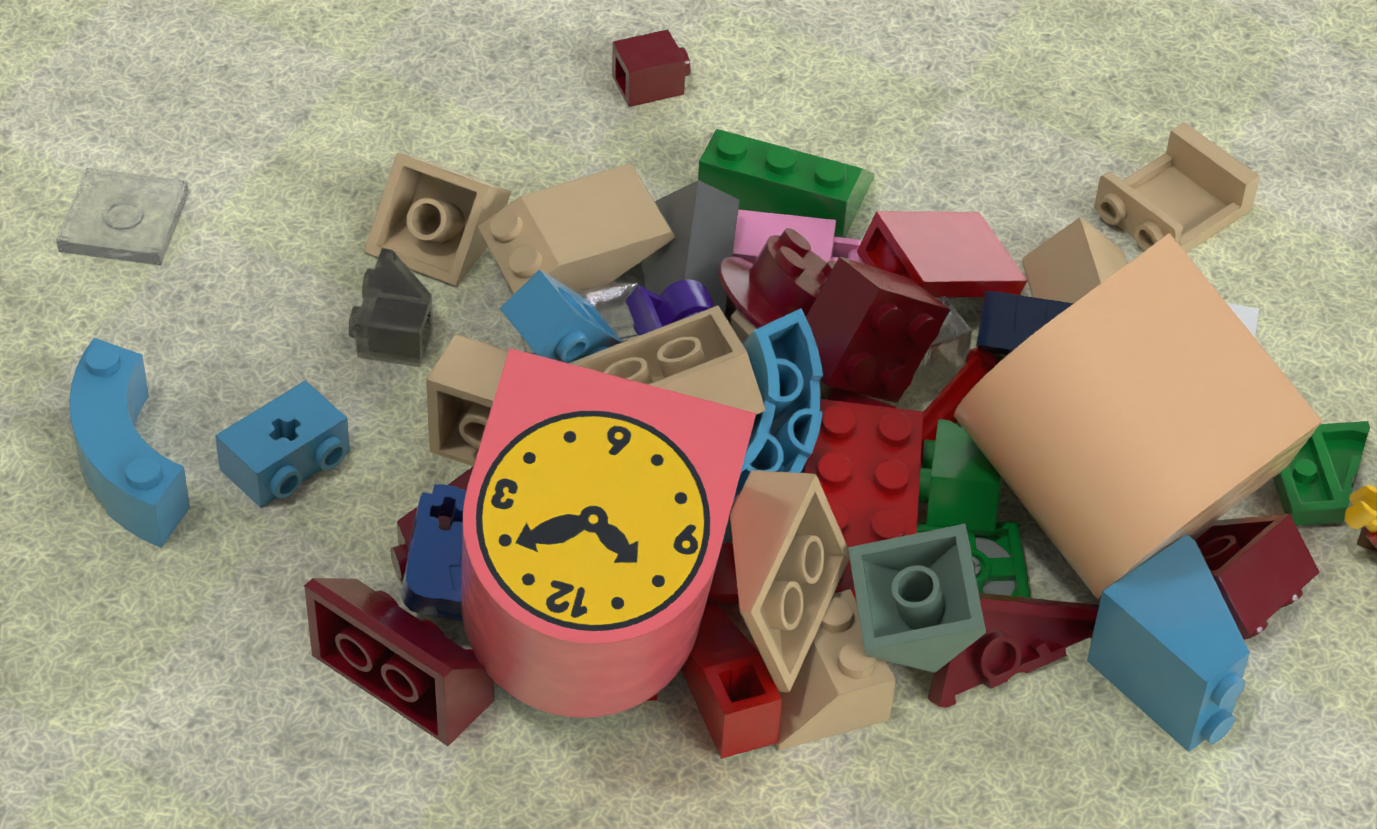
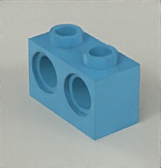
(558, 320)

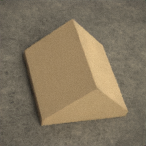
(1072, 263)

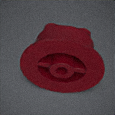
(778, 282)

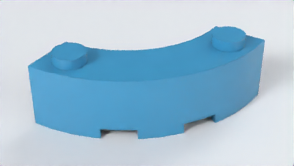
(788, 380)
(121, 470)

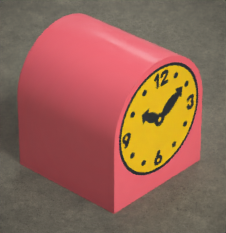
(593, 533)

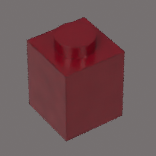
(649, 67)

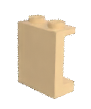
(1183, 193)

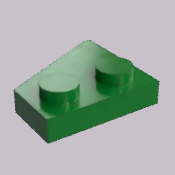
(1323, 474)

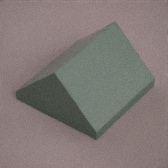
(918, 597)

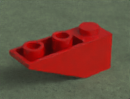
(732, 687)

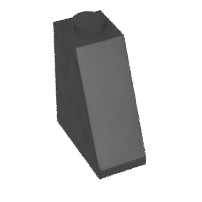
(705, 236)

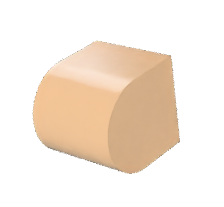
(1136, 416)

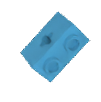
(283, 444)

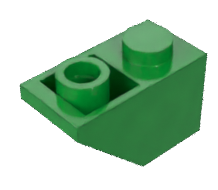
(958, 481)

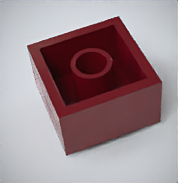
(873, 329)

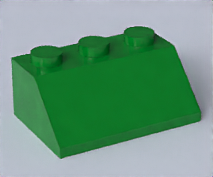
(783, 179)

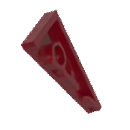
(1018, 639)

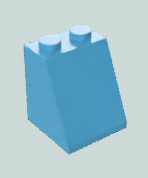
(1172, 645)

